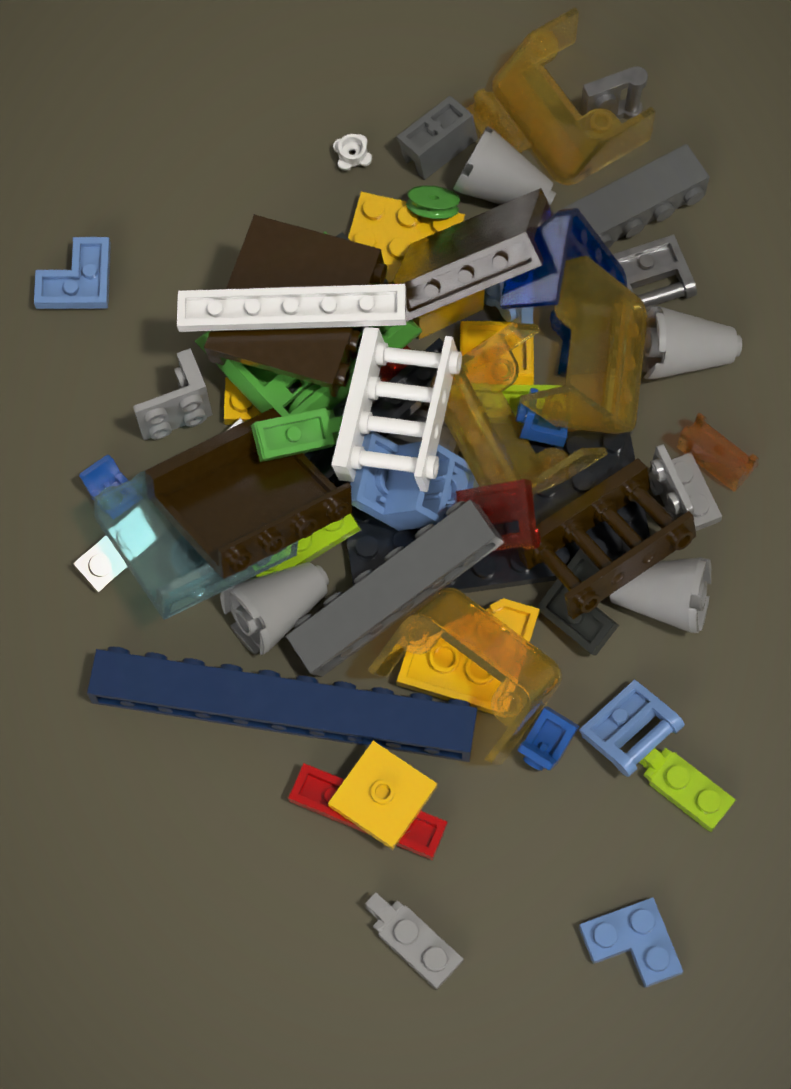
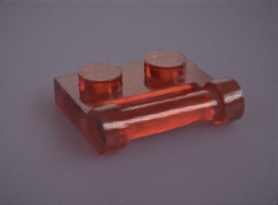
(506, 504)

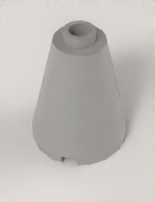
(500, 172)
(685, 343)
(670, 593)
(273, 603)

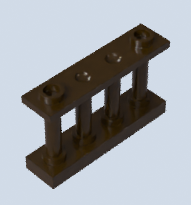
(598, 506)

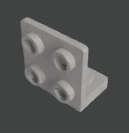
(178, 408)
(682, 488)

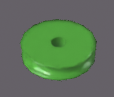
(433, 202)

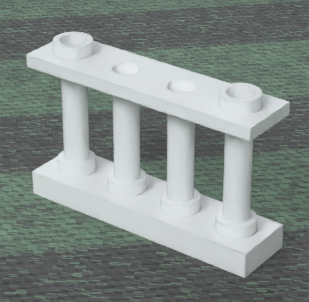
(367, 386)

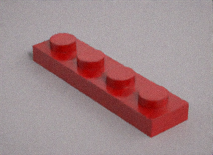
(316, 788)

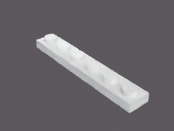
(291, 307)

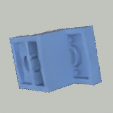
(394, 494)

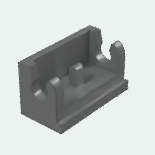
(438, 137)

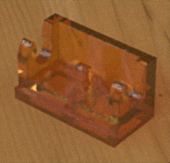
(717, 453)

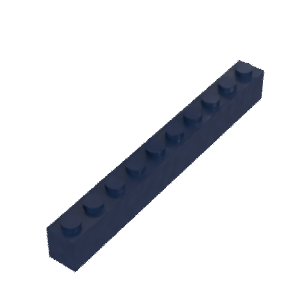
(282, 704)

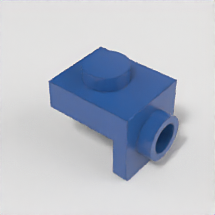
(537, 428)
(101, 476)
(547, 739)

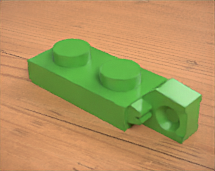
(296, 434)

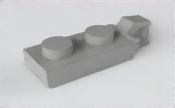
(414, 941)

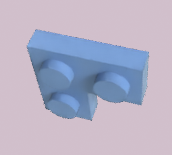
(81, 287)
(636, 930)

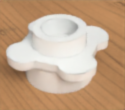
(349, 143)

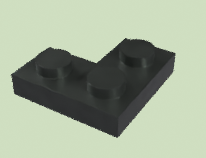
(589, 629)

